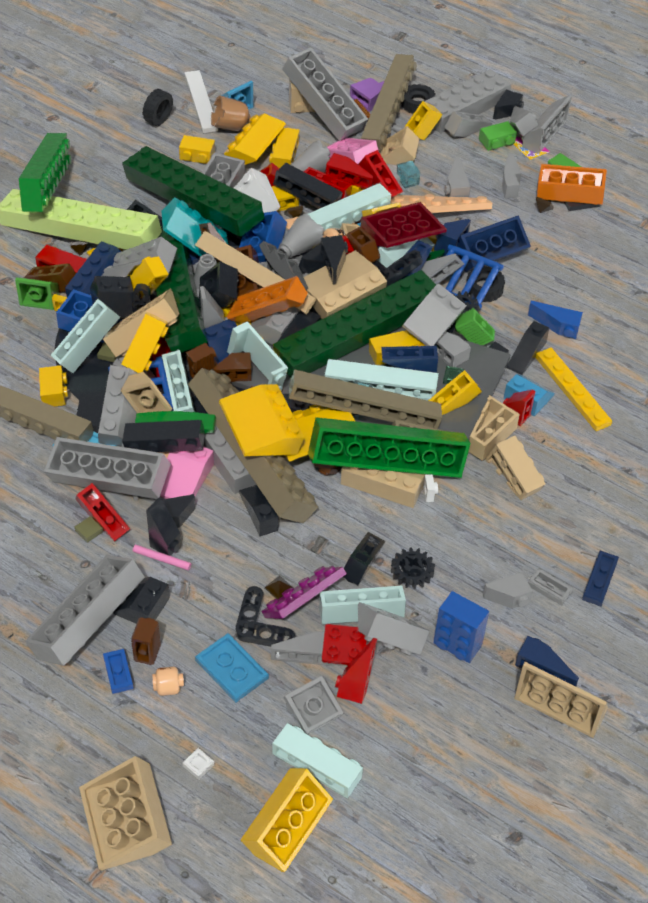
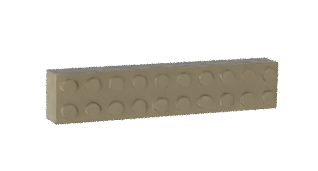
(271, 472)

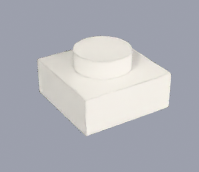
(430, 488)

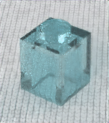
(408, 174)

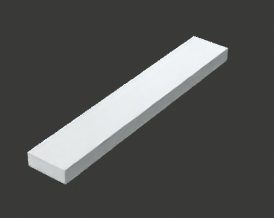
(200, 100)

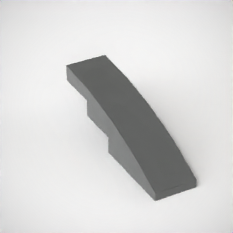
(281, 264)

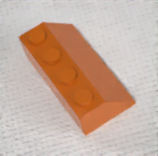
(571, 184)
(268, 300)

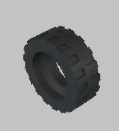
(416, 91)
(157, 107)
(494, 292)

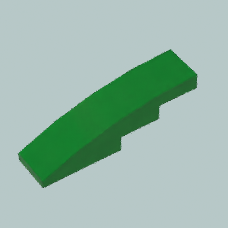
(208, 420)

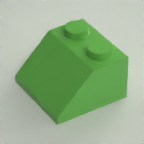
(36, 293)

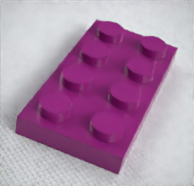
(305, 591)

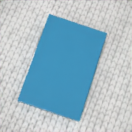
(231, 667)

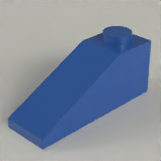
(558, 319)

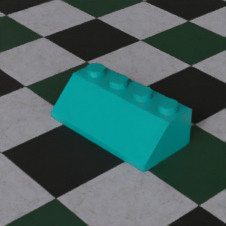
(184, 223)

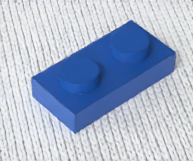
(118, 671)

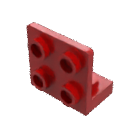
(341, 644)

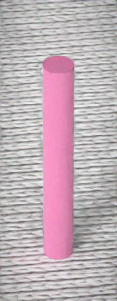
(162, 557)

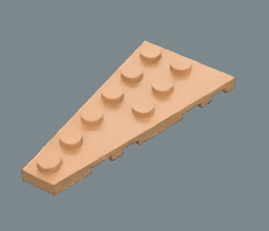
(445, 204)

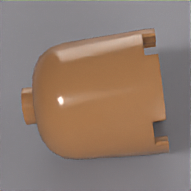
(230, 114)

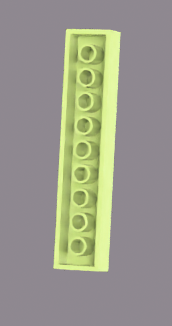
(82, 221)

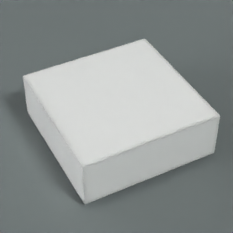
(198, 763)

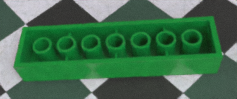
(44, 172)
(388, 447)

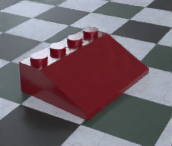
(401, 225)

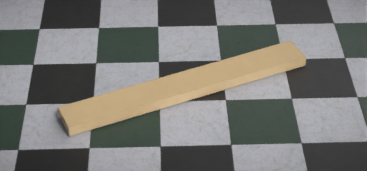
(245, 265)

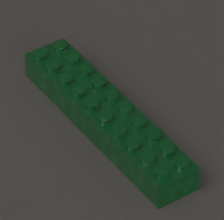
(200, 192)
(353, 325)
(189, 328)

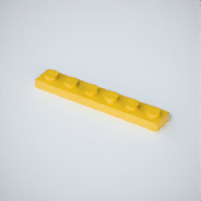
(573, 389)

